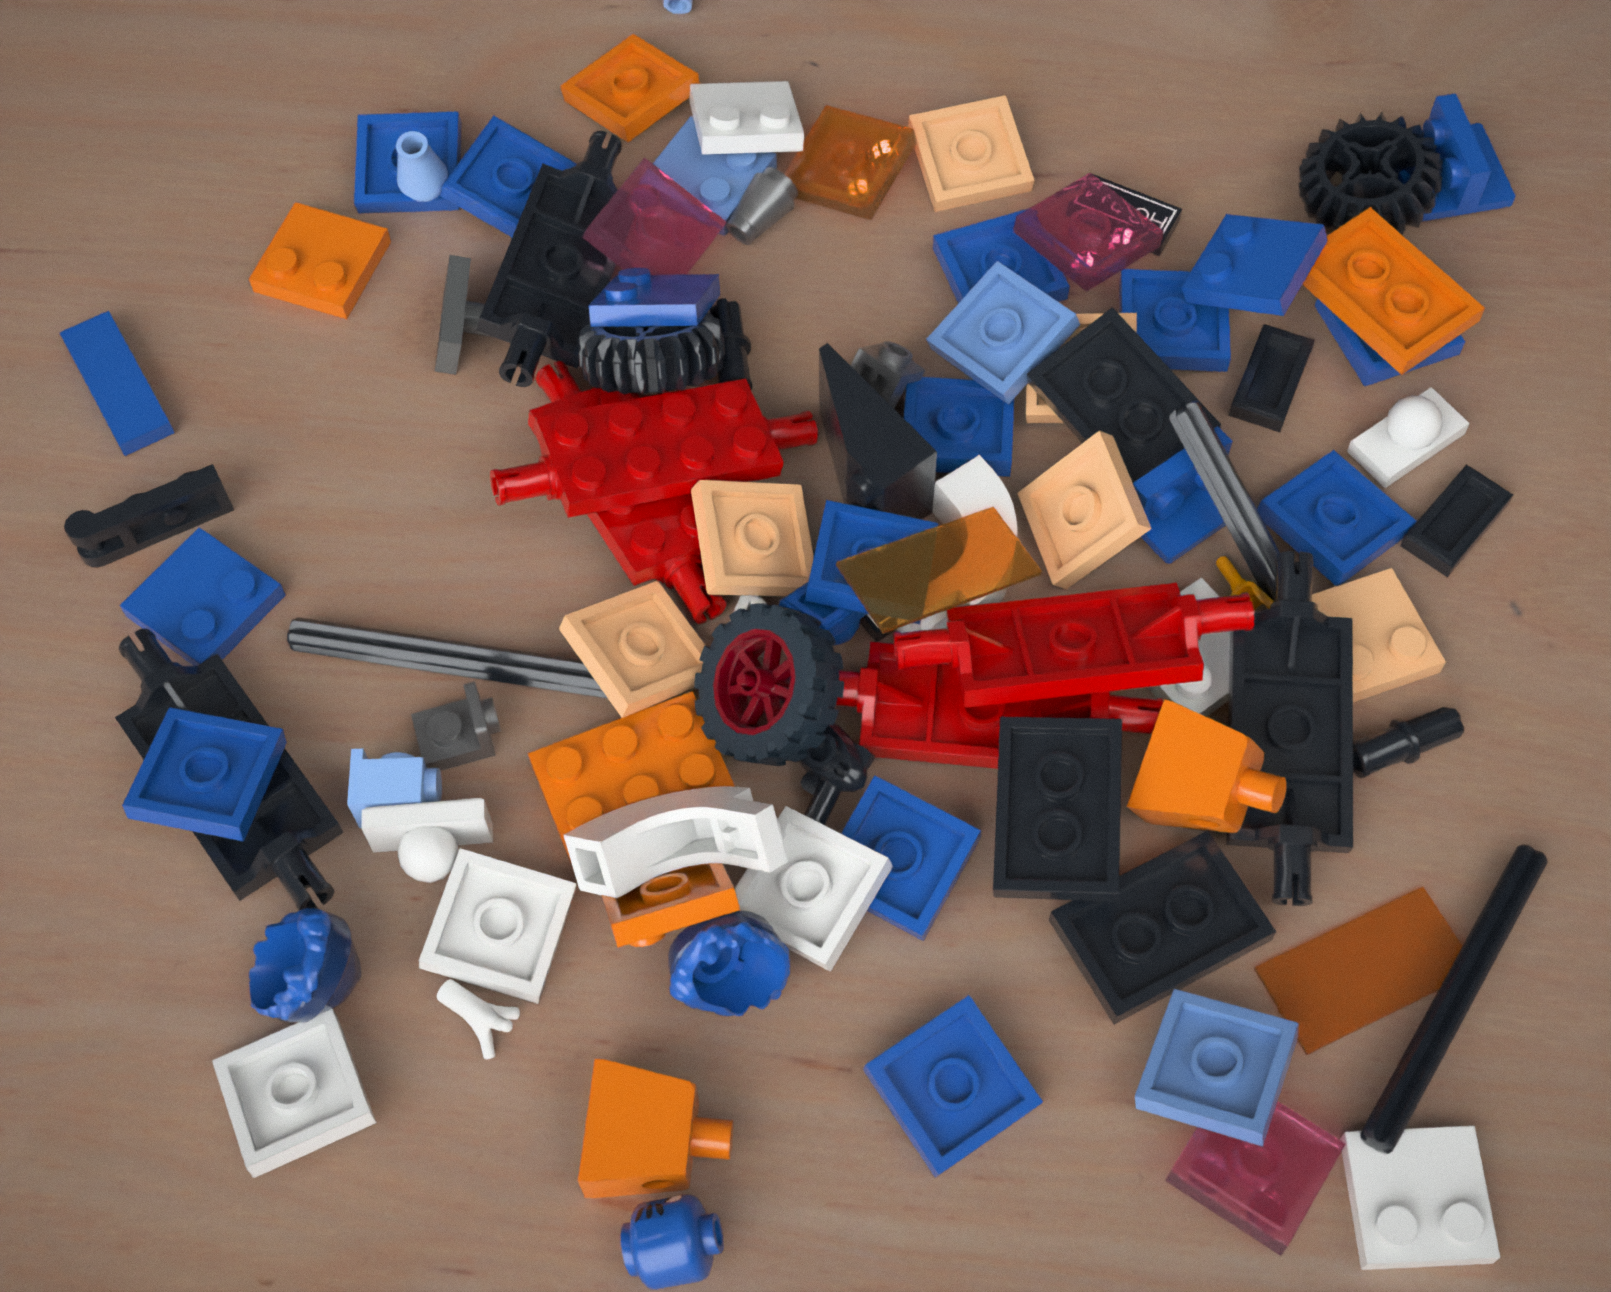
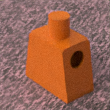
(1201, 774)
(645, 1133)

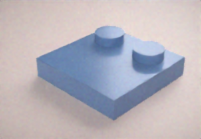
(711, 178)
(1002, 331)
(1217, 1066)

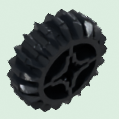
(1369, 160)
(651, 356)

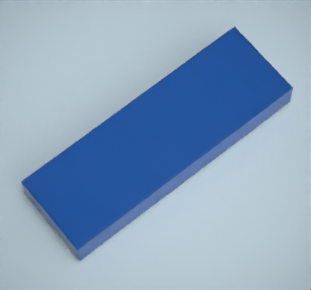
(117, 383)

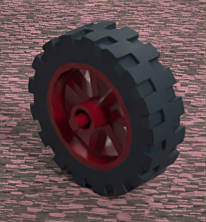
(803, 682)

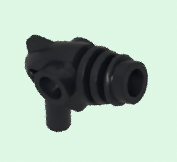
(832, 768)

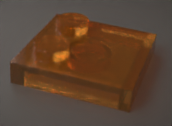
(850, 161)

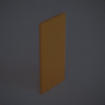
(938, 569)
(1362, 970)

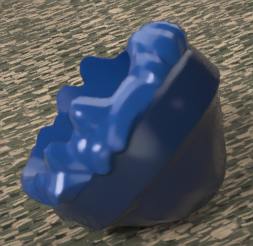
(728, 964)
(303, 966)

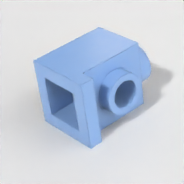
(390, 781)

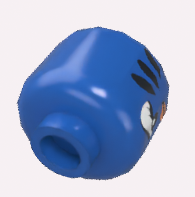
(671, 1242)

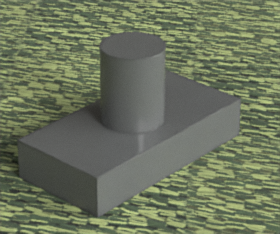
(456, 316)

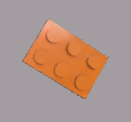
(1390, 292)
(627, 762)

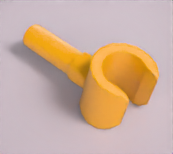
(1240, 585)

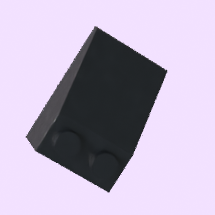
(872, 447)

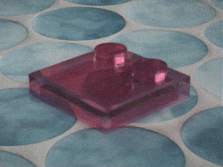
(654, 224)
(1088, 231)
(1257, 1186)

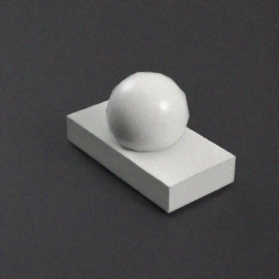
(1407, 436)
(427, 833)

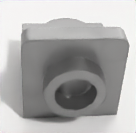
(887, 369)
(457, 731)

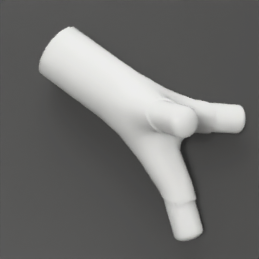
(478, 1014)

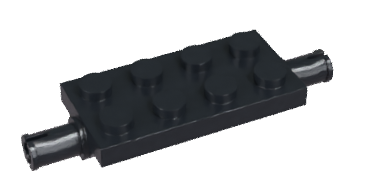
(550, 268)
(1297, 705)
(291, 815)

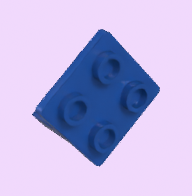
(1470, 166)
(1178, 505)

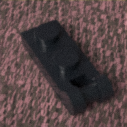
(148, 517)

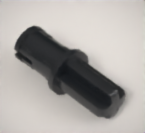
(736, 343)
(1405, 740)

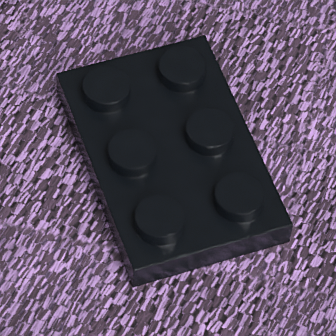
(1115, 386)
(1058, 809)
(1170, 928)

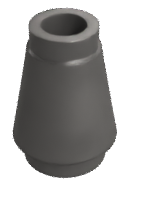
(762, 205)

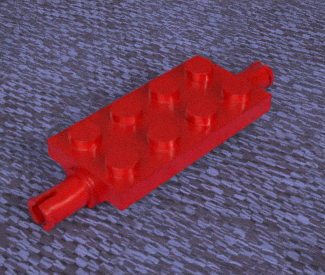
(653, 448)
(645, 538)
(1074, 642)
(923, 716)

